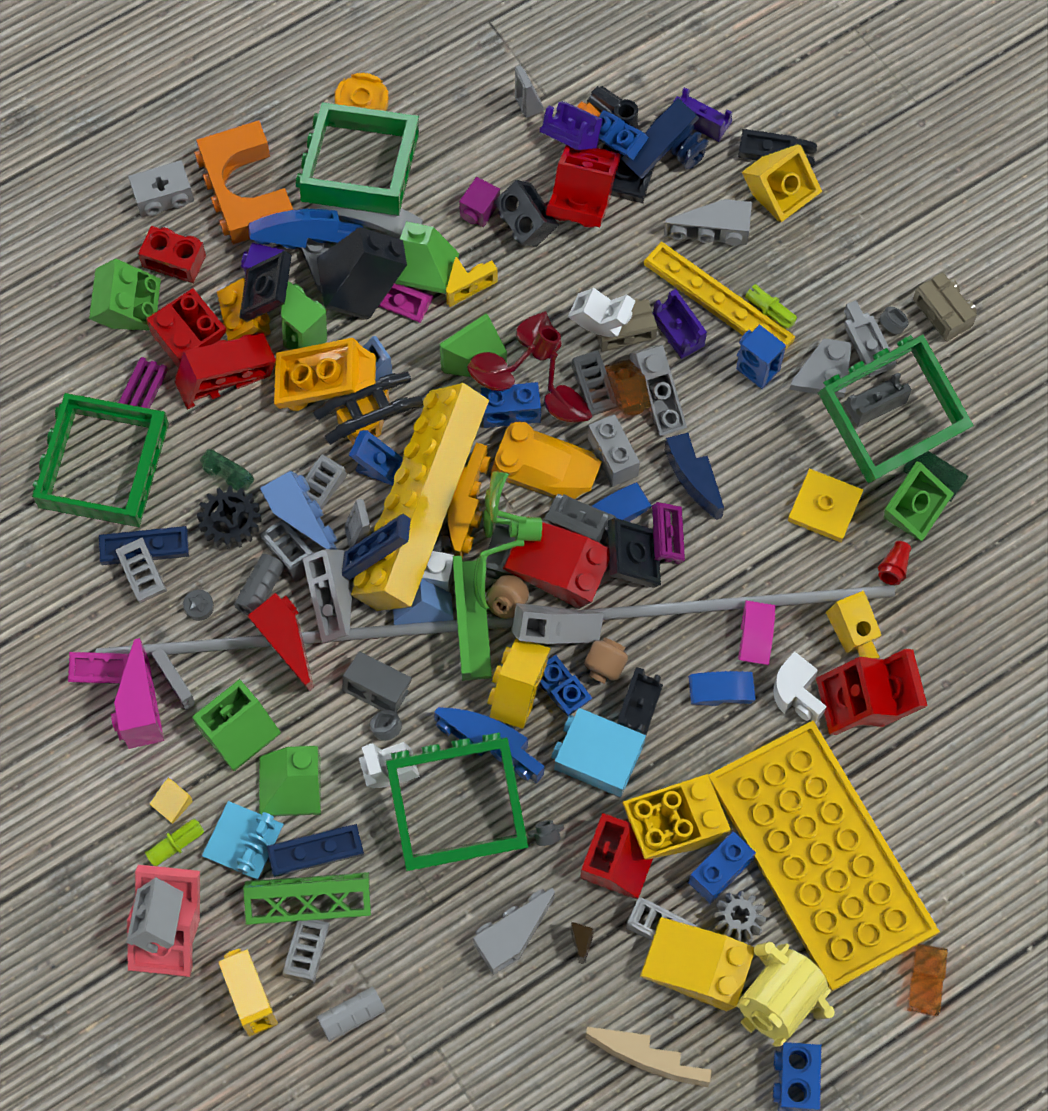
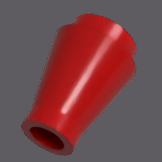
(895, 564)

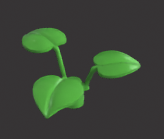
(519, 527)

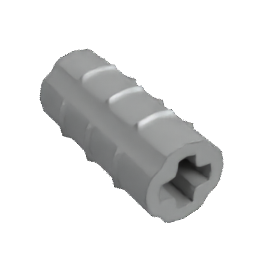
(351, 1014)

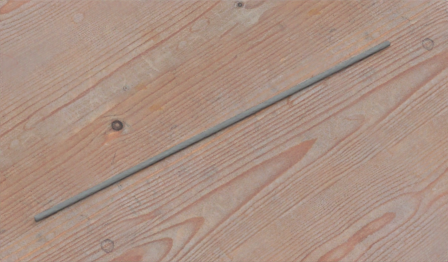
(496, 622)

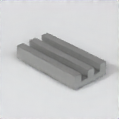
(173, 678)

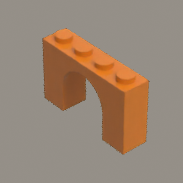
(222, 155)

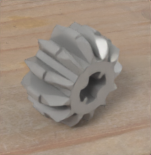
(742, 907)

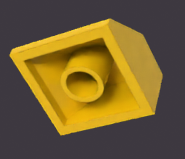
(782, 181)

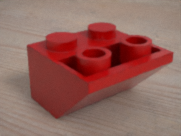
(184, 325)
(616, 858)

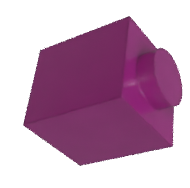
(478, 202)

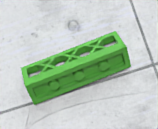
(471, 624)
(307, 886)

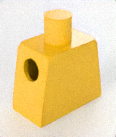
(855, 615)

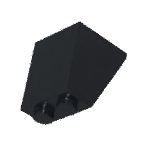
(360, 271)

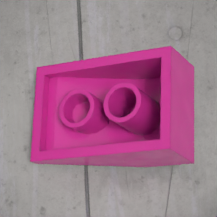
(136, 703)

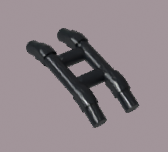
(359, 420)

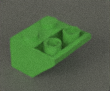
(123, 296)
(302, 319)
(236, 725)

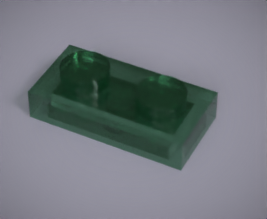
(946, 473)

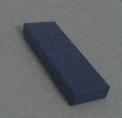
(662, 137)
(161, 543)
(376, 546)
(315, 850)

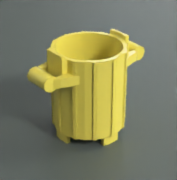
(784, 993)

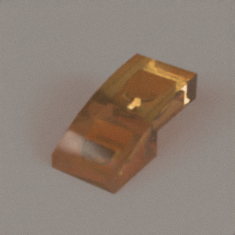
(927, 980)

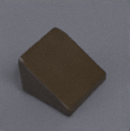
(582, 940)

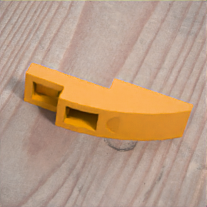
(464, 507)

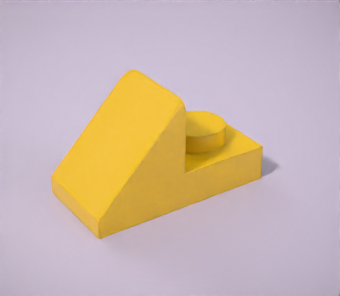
(464, 284)

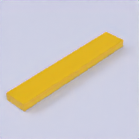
(711, 293)

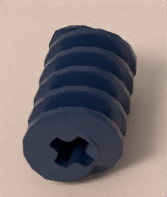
(688, 148)

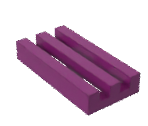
(130, 388)
(664, 531)

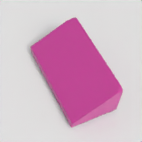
(407, 302)

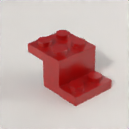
(583, 186)
(871, 691)

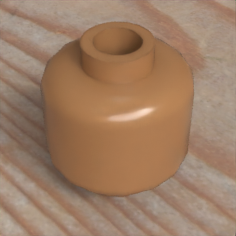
(505, 594)
(606, 660)

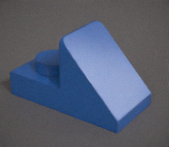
(375, 458)

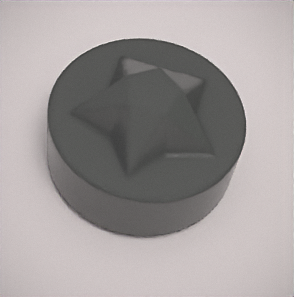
(894, 320)
(198, 605)
(386, 725)

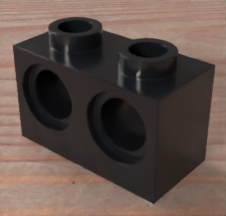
(529, 210)

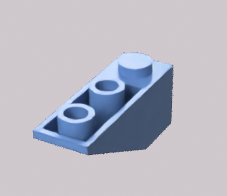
(291, 503)

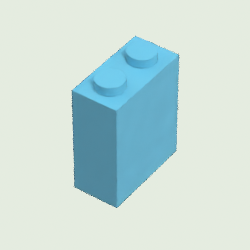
(598, 751)

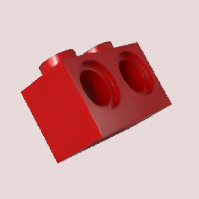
(169, 260)

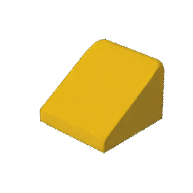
(171, 800)

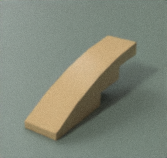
(635, 1050)

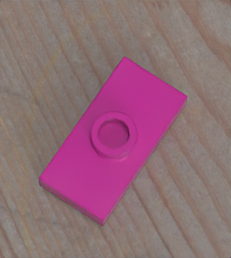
(96, 667)

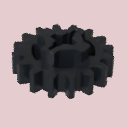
(242, 512)

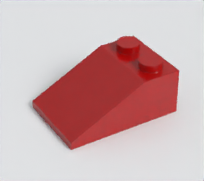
(561, 564)
(280, 627)

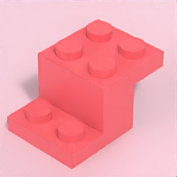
(178, 958)

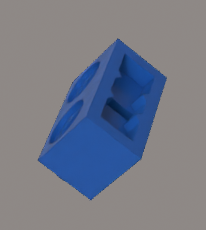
(760, 356)
(512, 405)
(721, 867)
(806, 1079)

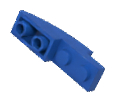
(296, 226)
(473, 725)

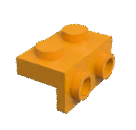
(230, 305)

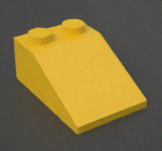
(698, 963)

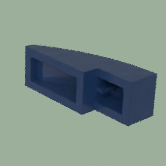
(694, 474)

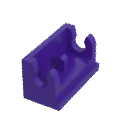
(710, 121)
(572, 126)
(679, 325)

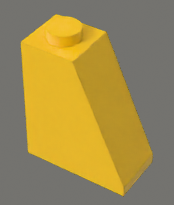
(247, 992)

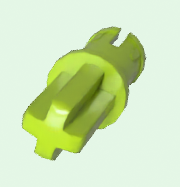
(771, 307)
(174, 842)

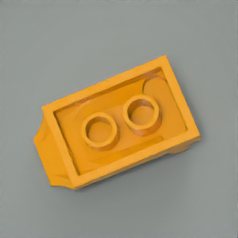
(322, 372)
(545, 462)

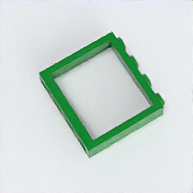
(353, 195)
(938, 382)
(57, 441)
(468, 851)

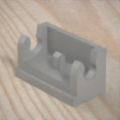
(155, 915)

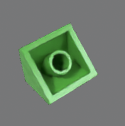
(918, 502)

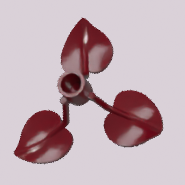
(543, 343)

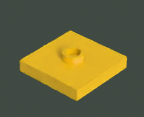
(825, 505)

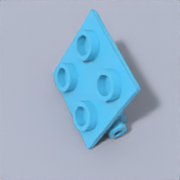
(242, 839)

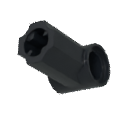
(605, 100)

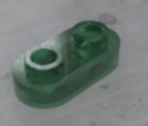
(234, 474)

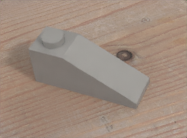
(329, 593)

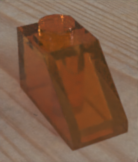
(628, 387)

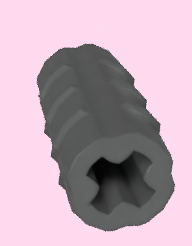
(259, 584)

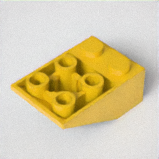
(677, 818)

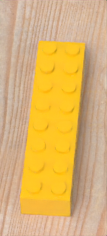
(423, 493)

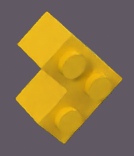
(517, 682)

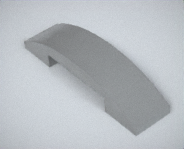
(391, 224)

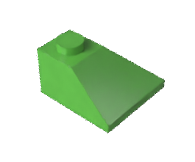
(427, 258)
(471, 340)
(290, 781)

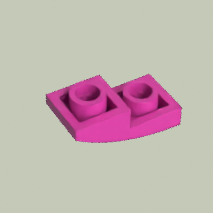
(757, 632)

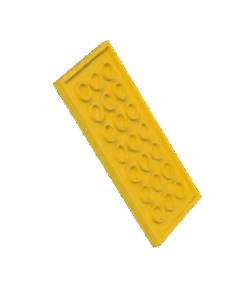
(823, 855)

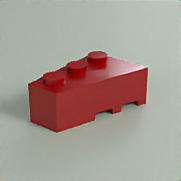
(222, 365)

